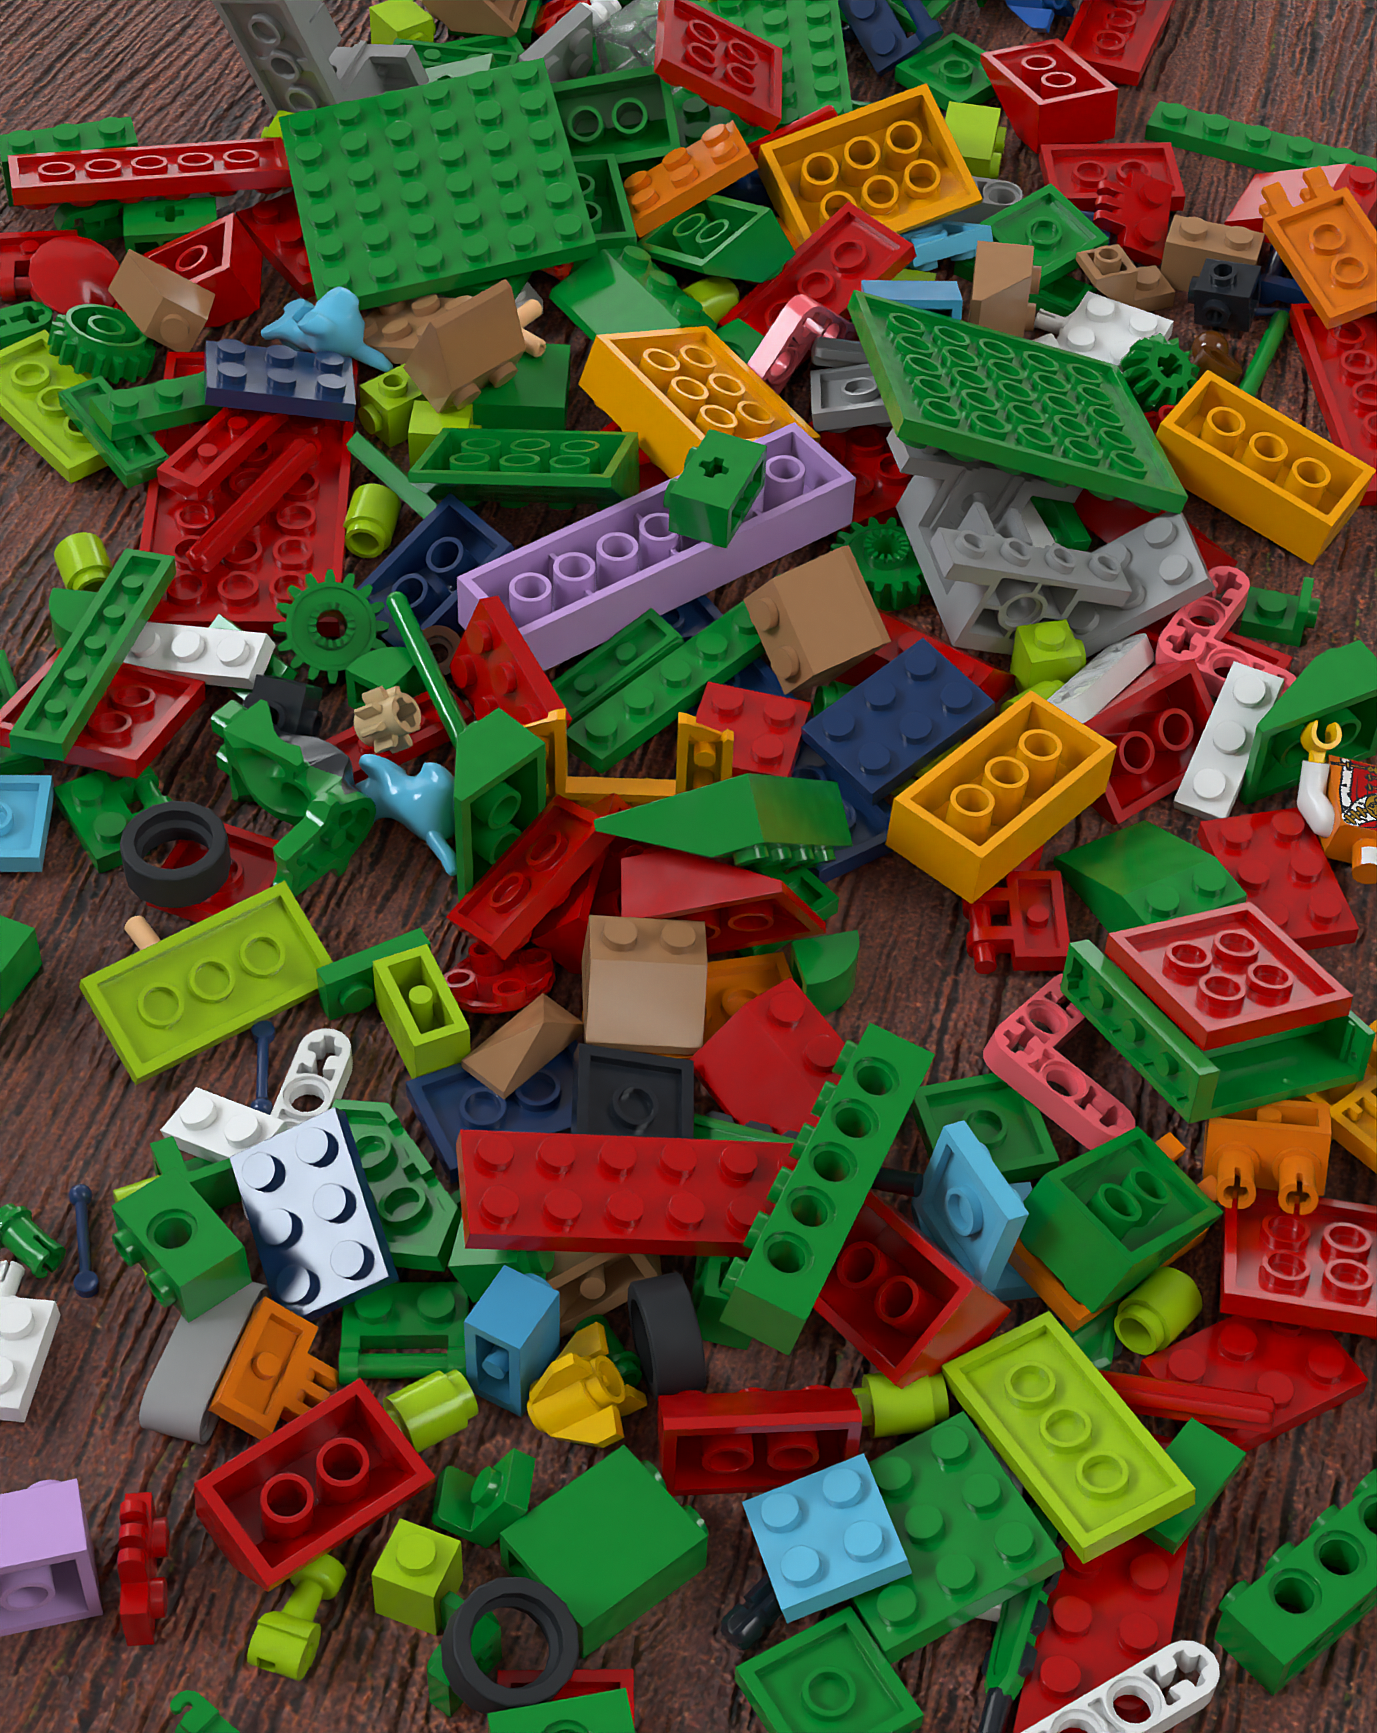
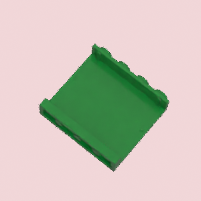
(1182, 1074)

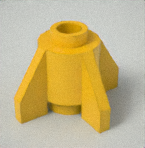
(583, 1393)

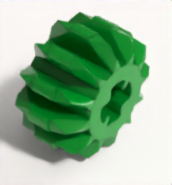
(1158, 372)

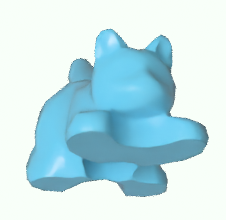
(328, 326)
(418, 802)

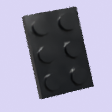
(631, 1094)

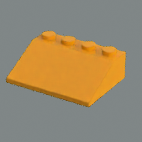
(883, 158)
(679, 387)

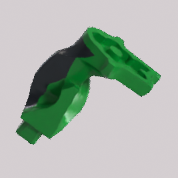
(297, 783)

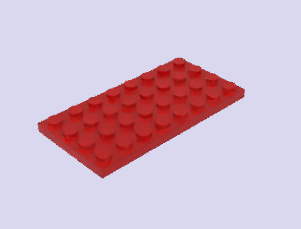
(291, 540)

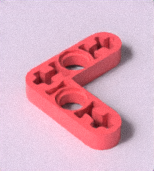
(790, 339)
(1205, 641)
(1041, 1062)

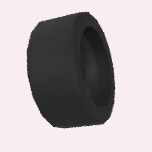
(168, 823)
(666, 1335)
(544, 1609)

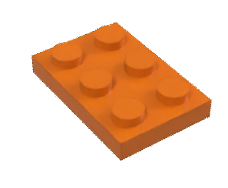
(687, 177)

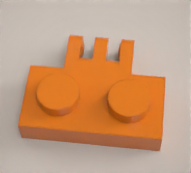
(272, 1372)

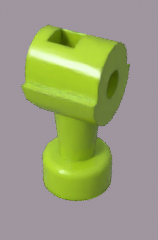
(289, 1639)

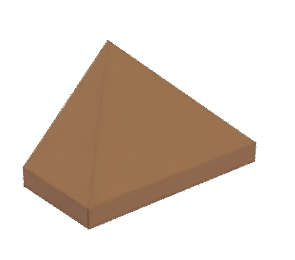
(523, 1046)

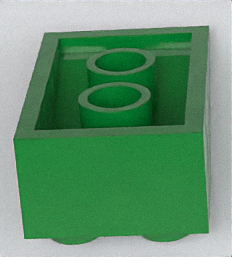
(1331, 689)
(1146, 877)
(1113, 1217)

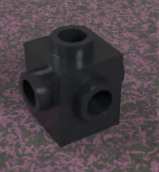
(1226, 294)
(291, 704)

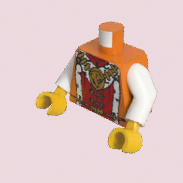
(1340, 803)

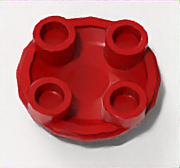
(72, 273)
(498, 985)

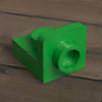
(1279, 615)
(485, 1504)
(485, 1649)

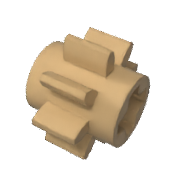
(387, 719)

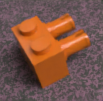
(1270, 1148)

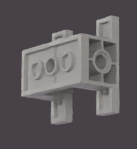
(297, 58)
(980, 555)

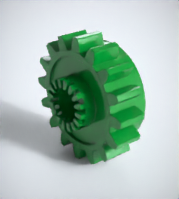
(101, 343)
(885, 563)
(328, 600)

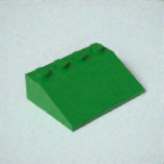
(530, 467)
(745, 820)

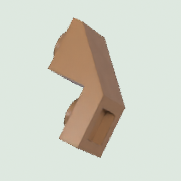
(1121, 281)

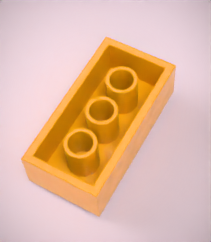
(1262, 467)
(1000, 796)

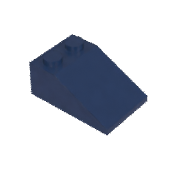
(428, 564)

